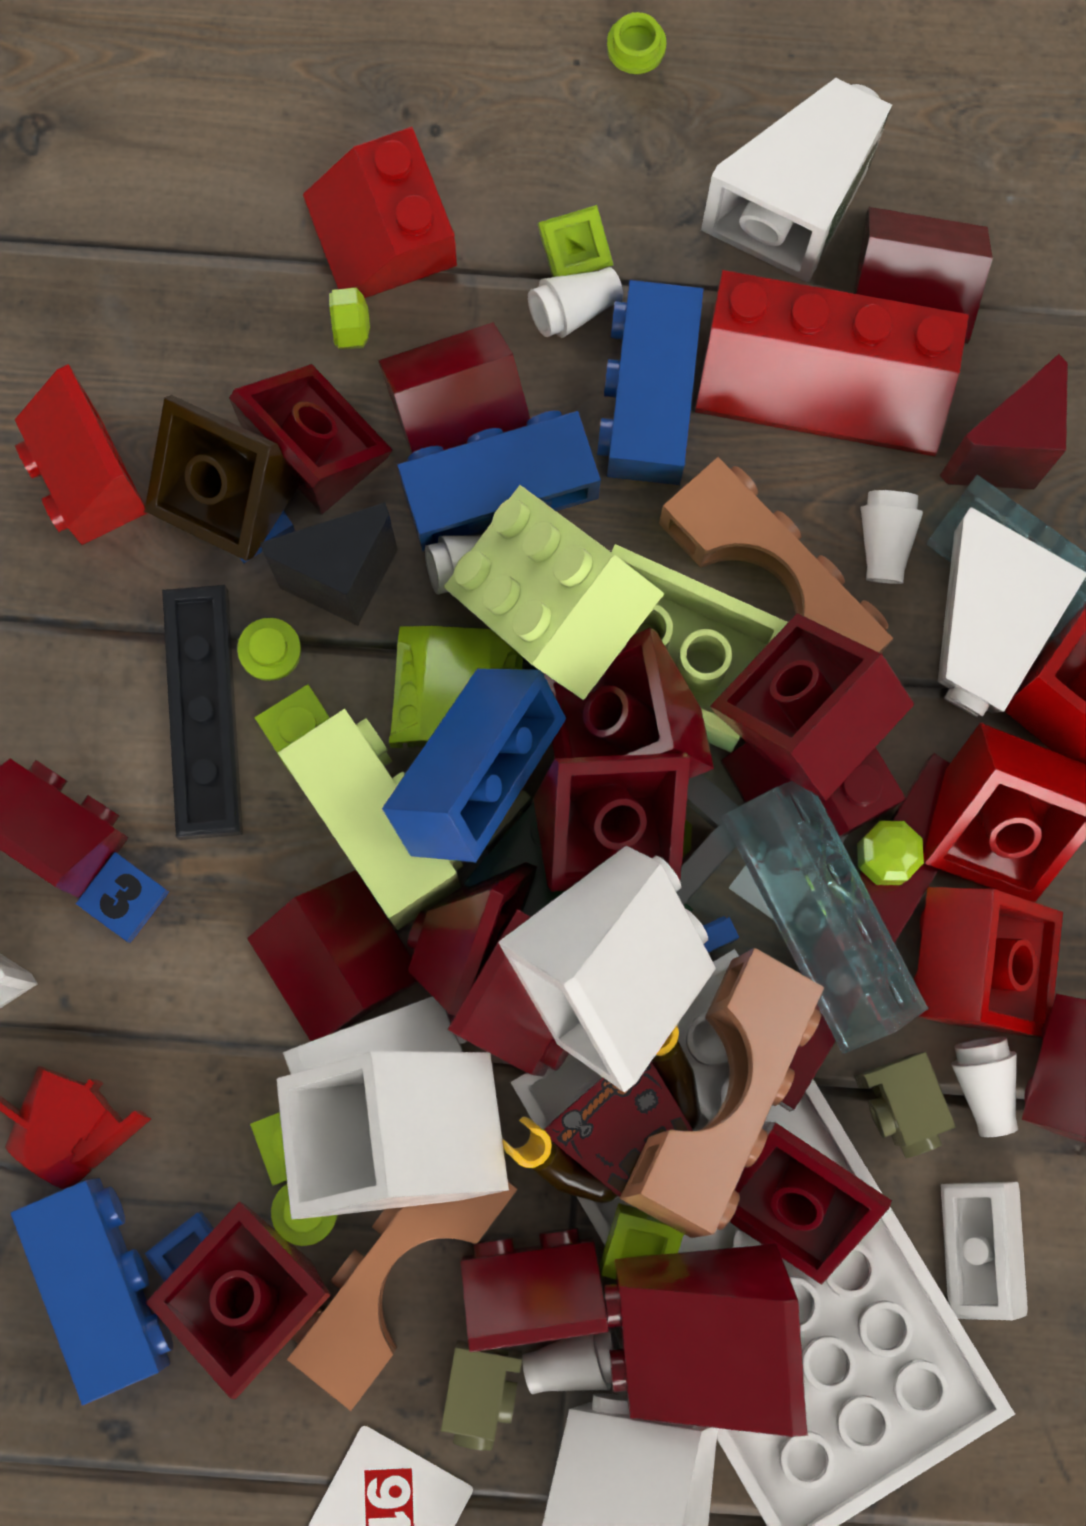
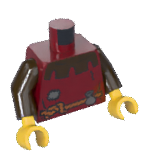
(607, 1128)

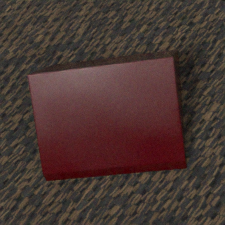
(924, 262)
(455, 388)
(316, 431)
(1020, 437)
(610, 802)
(333, 955)
(805, 1204)
(239, 1298)

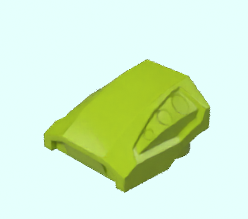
(433, 671)

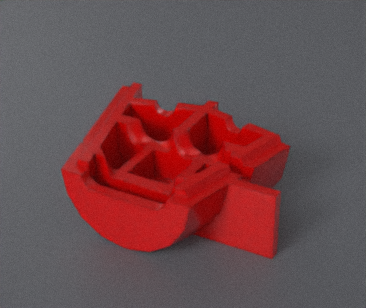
(66, 1128)

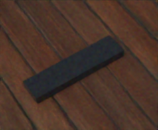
(202, 712)

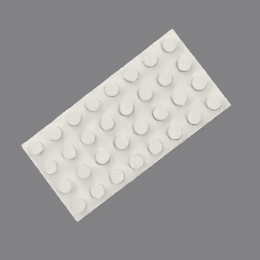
(881, 1349)

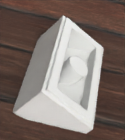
(984, 1250)

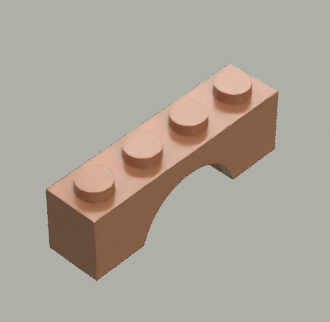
(724, 520)
(761, 1019)
(350, 1339)

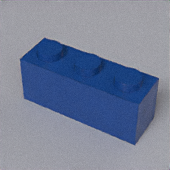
(651, 382)
(465, 485)
(475, 764)
(93, 1289)

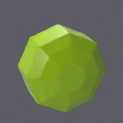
(349, 318)
(890, 853)

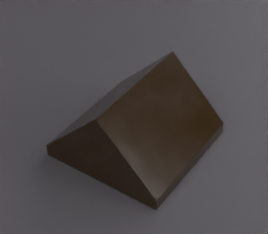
(217, 479)

